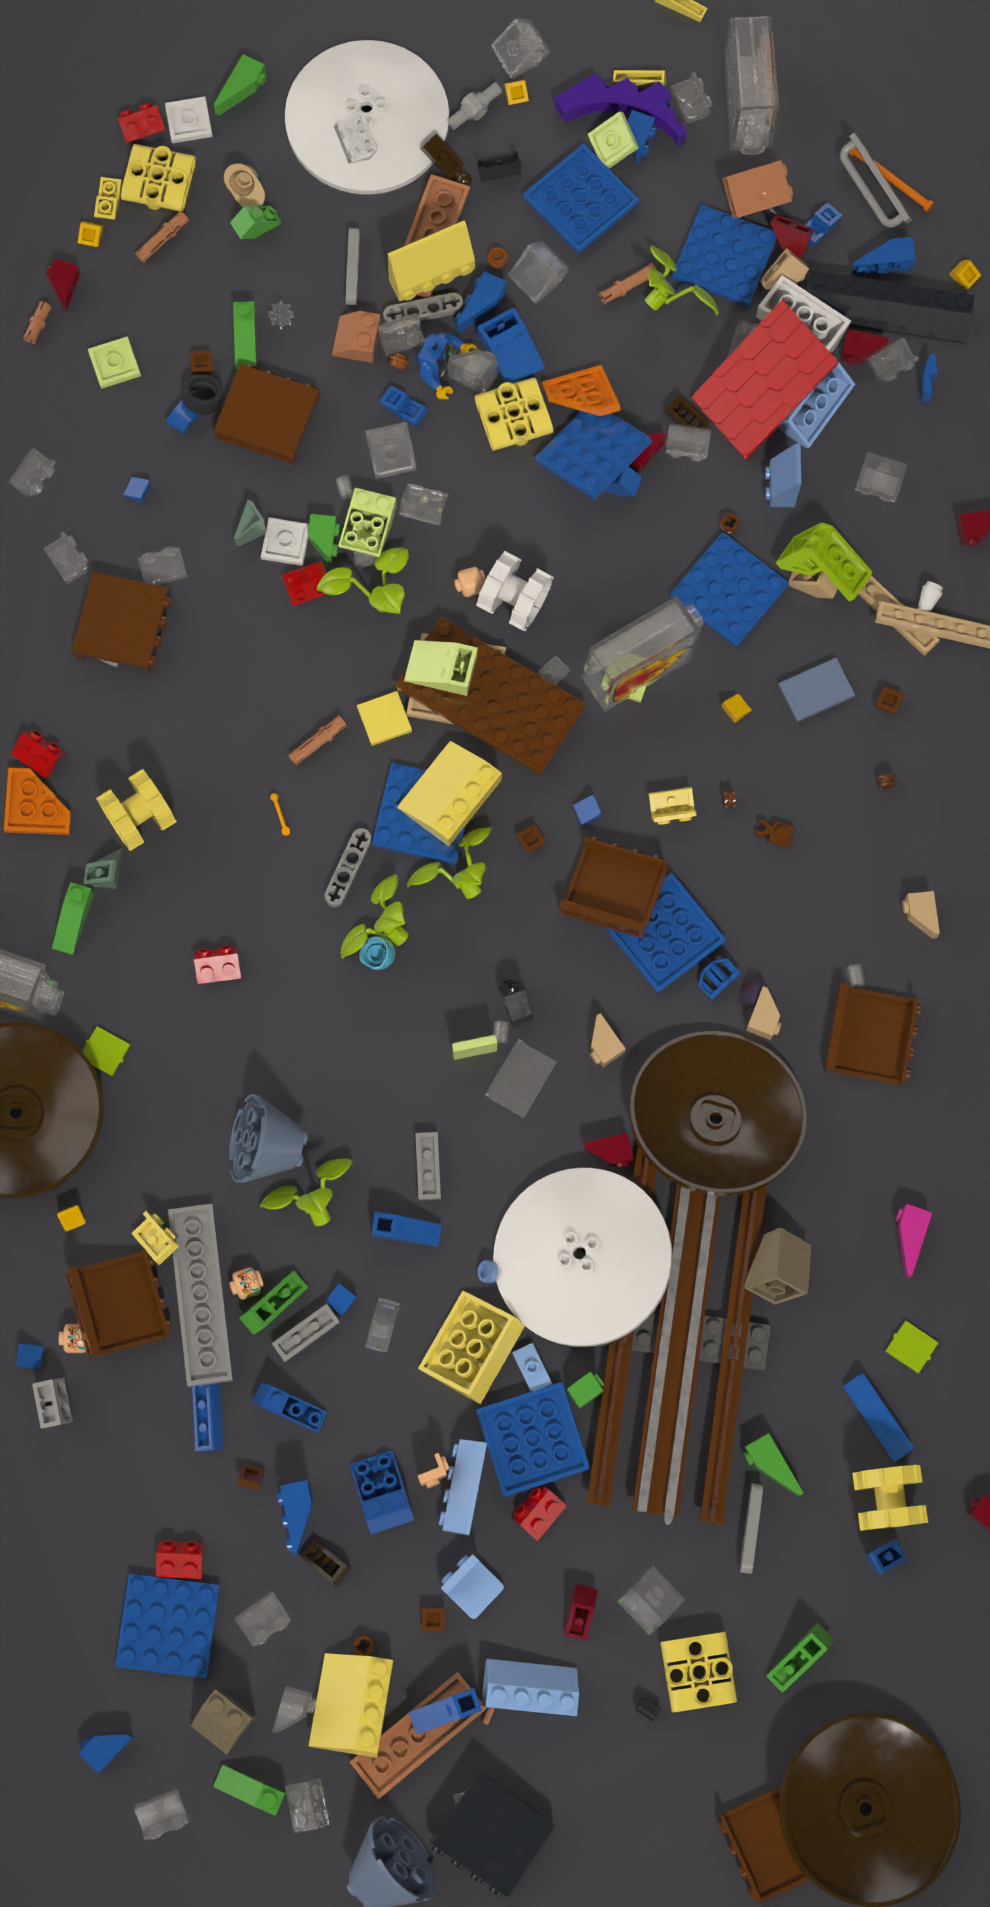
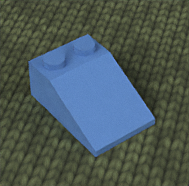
(784, 478)

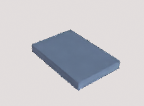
(816, 690)

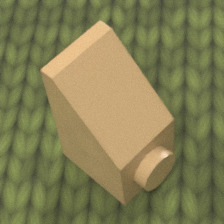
(787, 265)
(816, 585)
(922, 912)
(765, 1016)
(605, 1043)

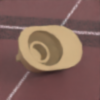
(244, 185)

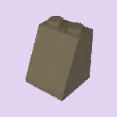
(780, 1267)
(222, 1720)

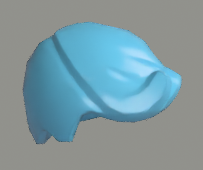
(377, 953)

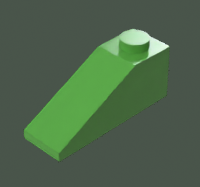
(242, 83)
(244, 333)
(72, 918)
(273, 1303)
(769, 1461)
(800, 1658)
(250, 1790)

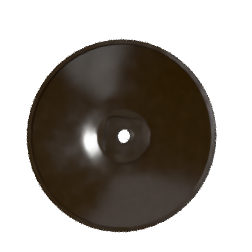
(724, 1078)
(59, 1106)
(910, 1818)

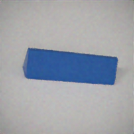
(207, 1417)
(878, 1417)

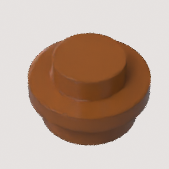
(497, 257)
(398, 361)

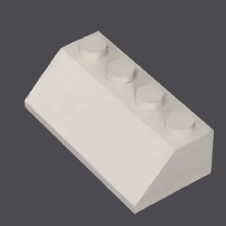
(820, 318)

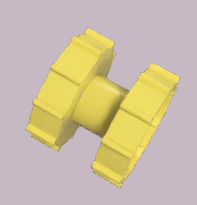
(136, 809)
(890, 1497)

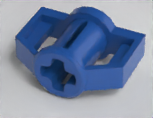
(726, 981)

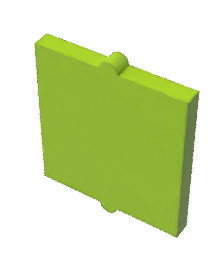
(105, 1051)
(911, 1347)

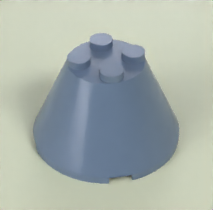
(264, 1141)
(391, 1867)

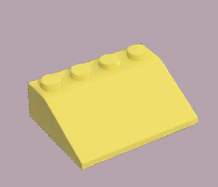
(431, 261)
(450, 792)
(471, 1346)
(351, 1704)

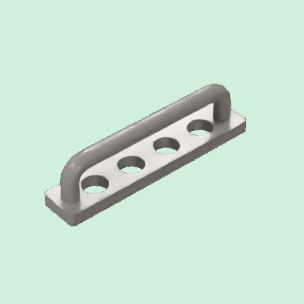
(903, 214)

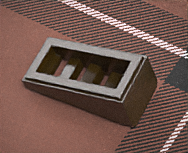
(685, 405)
(339, 1575)

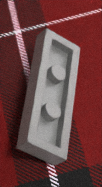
(428, 1166)
(305, 1333)

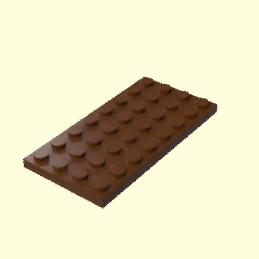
(504, 703)

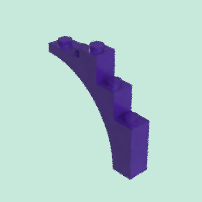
(594, 96)

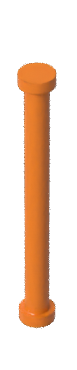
(898, 183)

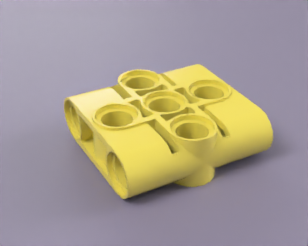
(141, 187)
(528, 396)
(686, 1698)

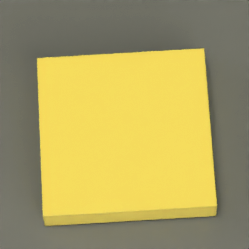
(384, 718)

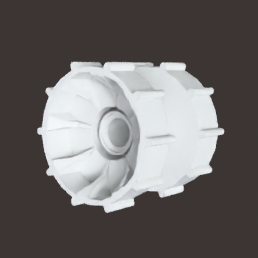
(505, 586)

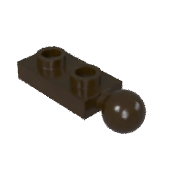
(445, 160)

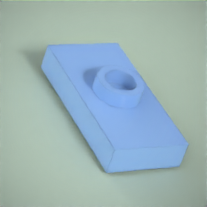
(532, 1367)

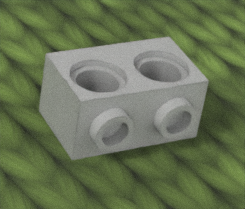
(52, 1403)

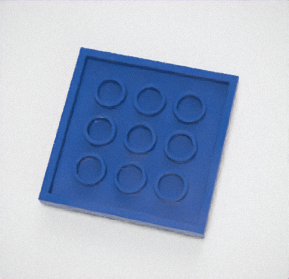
(580, 198)
(725, 255)
(593, 451)
(730, 589)
(402, 834)
(674, 940)
(533, 1439)
(167, 1626)

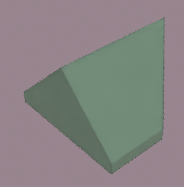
(250, 526)
(104, 872)

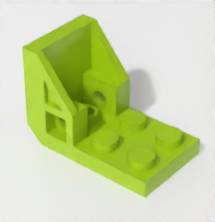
(826, 551)

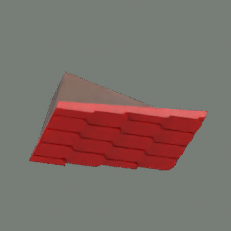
(764, 380)

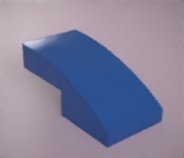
(823, 222)
(929, 375)
(402, 406)
(181, 418)

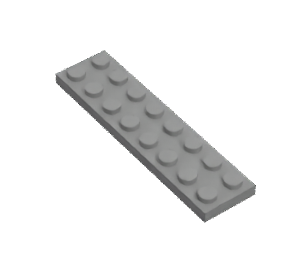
(200, 1296)

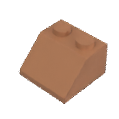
(357, 336)

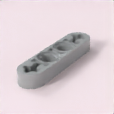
(352, 266)
(422, 304)
(345, 866)
(751, 1528)

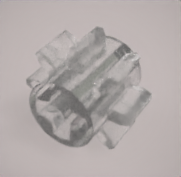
(281, 309)

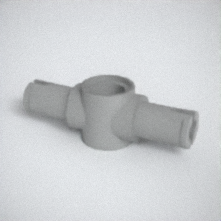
(474, 106)

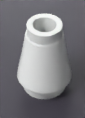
(929, 596)

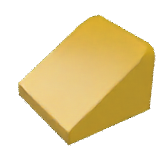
(516, 92)
(90, 233)
(965, 274)
(736, 707)
(71, 1218)

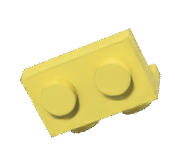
(672, 805)
(154, 1238)

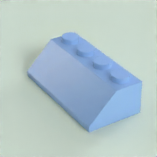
(818, 407)
(464, 1487)
(530, 1687)

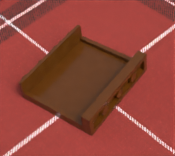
(266, 413)
(122, 621)
(615, 887)
(872, 1035)
(117, 1304)
(760, 1847)

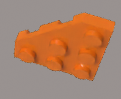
(584, 391)
(33, 806)

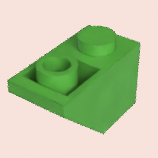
(255, 221)
(322, 535)
(586, 1389)

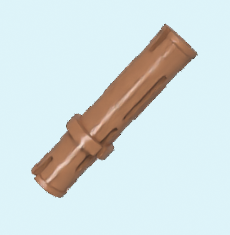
(169, 230)
(621, 287)
(320, 738)

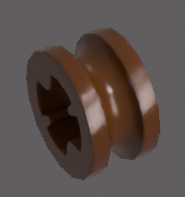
(729, 516)
(887, 781)
(729, 798)
(369, 1649)

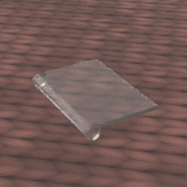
(520, 1078)

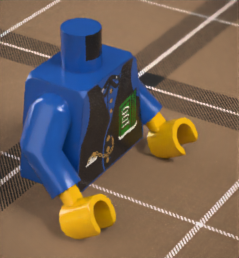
(434, 360)

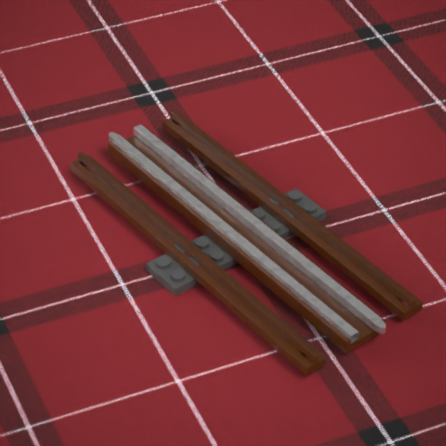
(679, 1339)

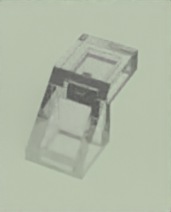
(382, 1325)

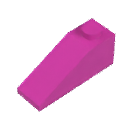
(911, 1233)

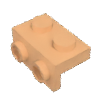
(432, 1477)

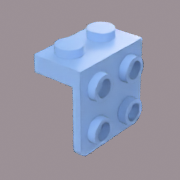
(471, 1586)

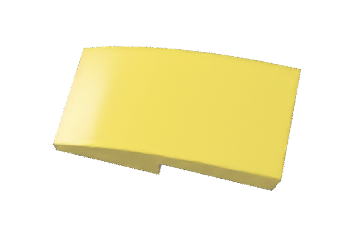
(108, 198)

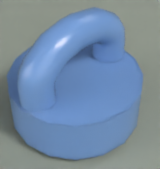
(488, 1271)

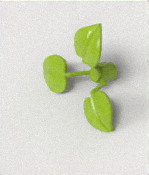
(664, 288)
(385, 598)
(467, 879)
(389, 922)
(315, 1201)

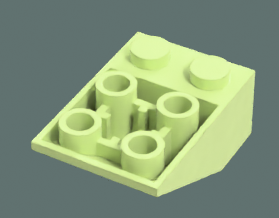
(368, 522)
(442, 665)

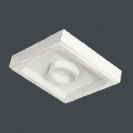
(188, 119)
(285, 541)

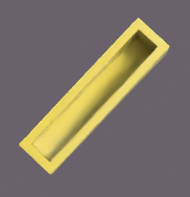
(686, 7)
(641, 78)

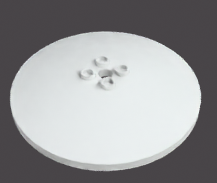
(404, 115)
(592, 1296)

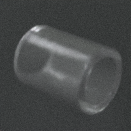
(345, 487)
(856, 975)
(501, 1030)

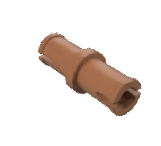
(37, 322)

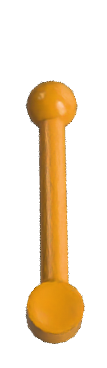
(285, 830)

